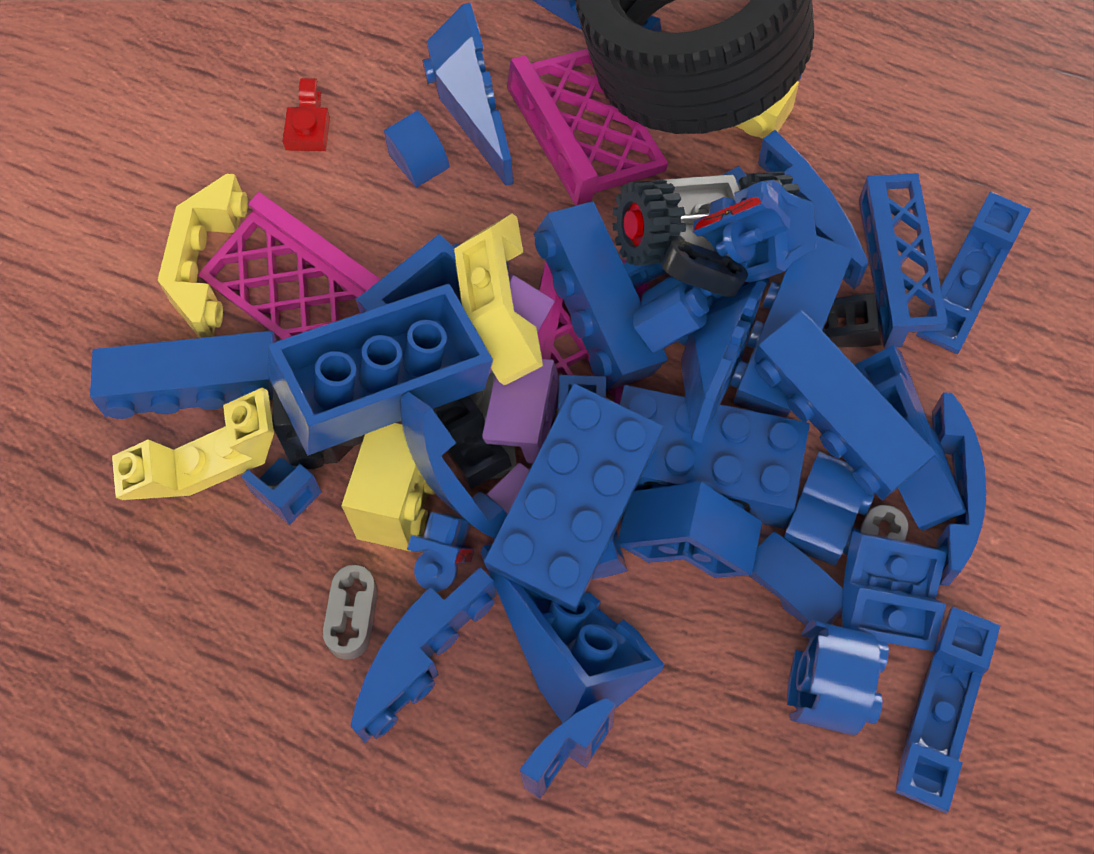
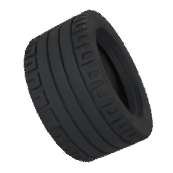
(699, 76)

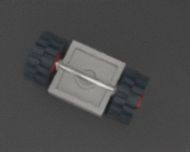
(665, 210)

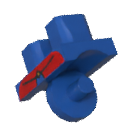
(738, 226)
(442, 549)

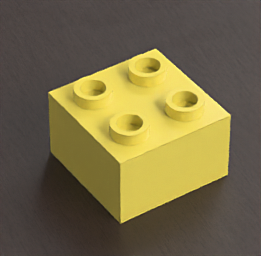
(386, 491)

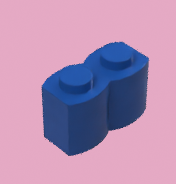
(671, 313)
(827, 510)

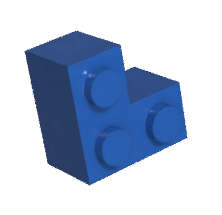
(692, 526)

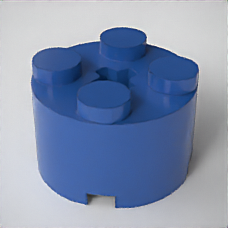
(837, 678)

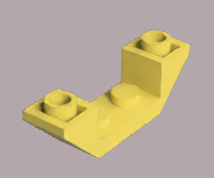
(212, 210)
(489, 301)
(161, 472)

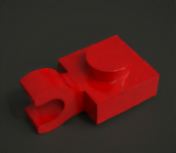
(308, 124)

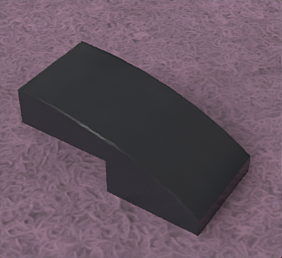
(471, 454)

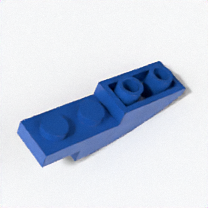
(932, 490)
(403, 665)

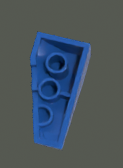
(466, 87)
(714, 354)
(577, 653)

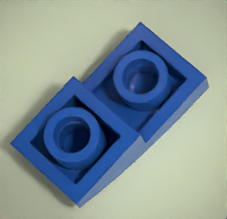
(797, 581)

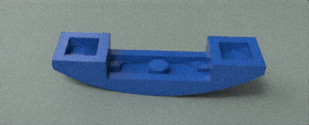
(976, 268)
(961, 442)
(427, 443)
(944, 709)

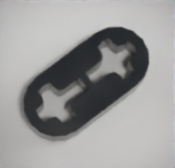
(703, 268)

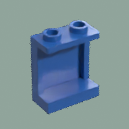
(424, 270)

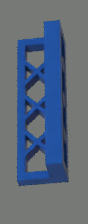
(885, 262)

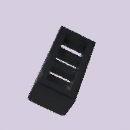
(854, 335)

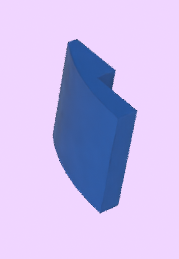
(893, 590)
(575, 738)

